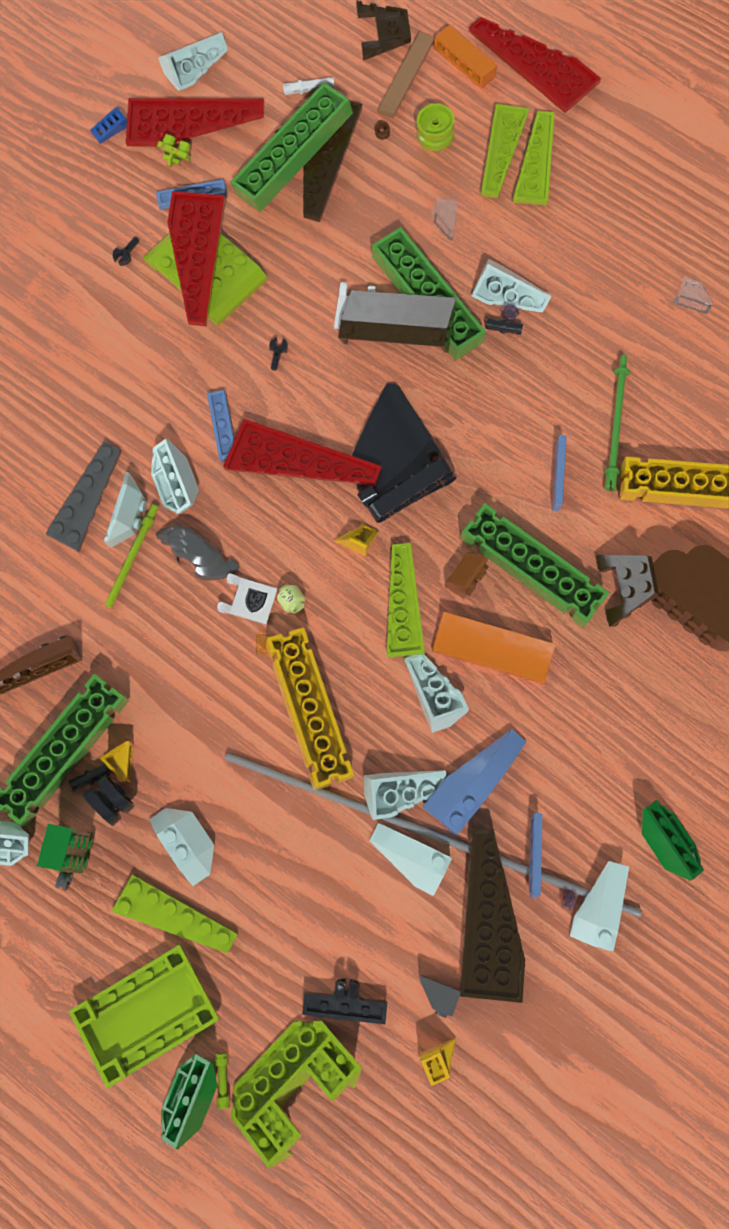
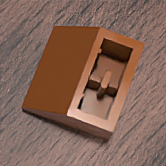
(465, 576)

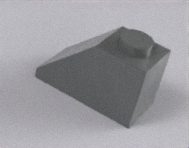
(440, 996)

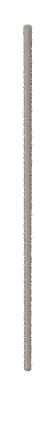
(412, 827)

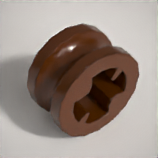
(382, 125)

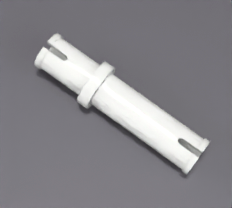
(306, 86)

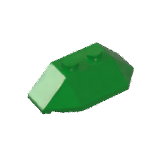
(670, 841)
(187, 1100)

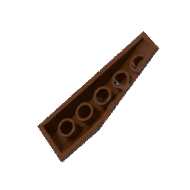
(39, 663)

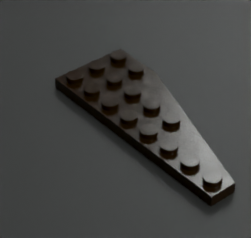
(324, 166)
(492, 946)

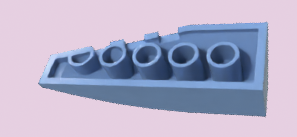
(473, 782)

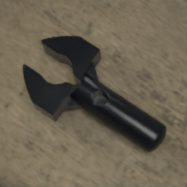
(125, 252)
(277, 352)

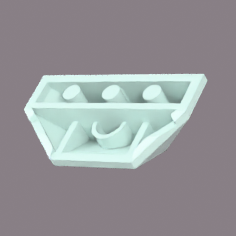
(173, 477)
(126, 513)
(185, 842)
(13, 843)

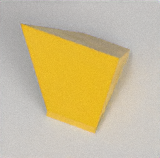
(359, 540)
(120, 760)
(438, 1061)

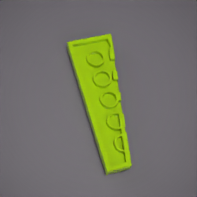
(505, 134)
(535, 172)
(404, 619)
(158, 909)

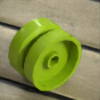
(435, 127)

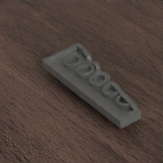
(79, 509)

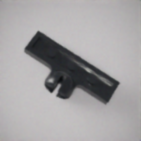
(345, 1004)

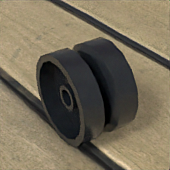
(108, 800)

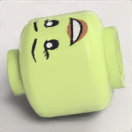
(291, 598)

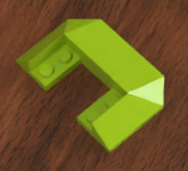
(275, 1077)

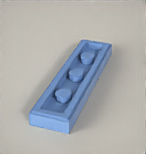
(213, 187)
(221, 423)
(559, 473)
(535, 856)

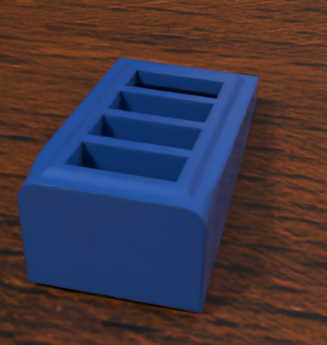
(110, 118)

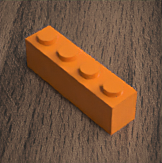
(465, 56)

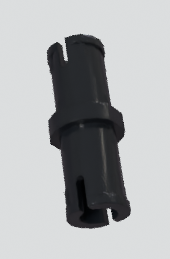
(504, 326)
(88, 777)

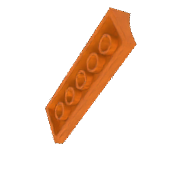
(493, 647)

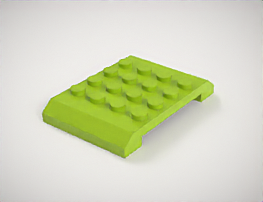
(234, 276)
(143, 1015)

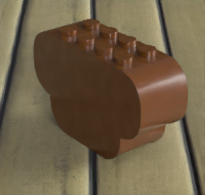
(696, 592)

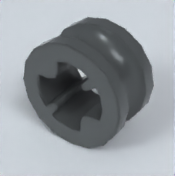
(64, 880)

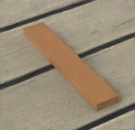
(406, 74)

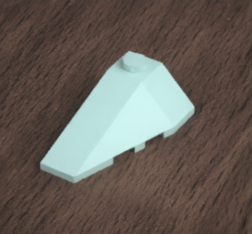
(190, 62)
(504, 287)
(437, 697)
(397, 791)
(416, 861)
(601, 911)

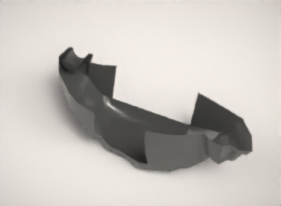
(198, 551)

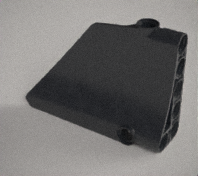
(405, 451)

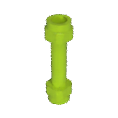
(223, 1099)

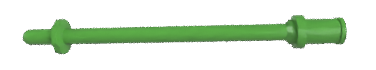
(612, 471)

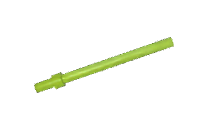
(147, 523)

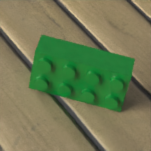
(65, 849)

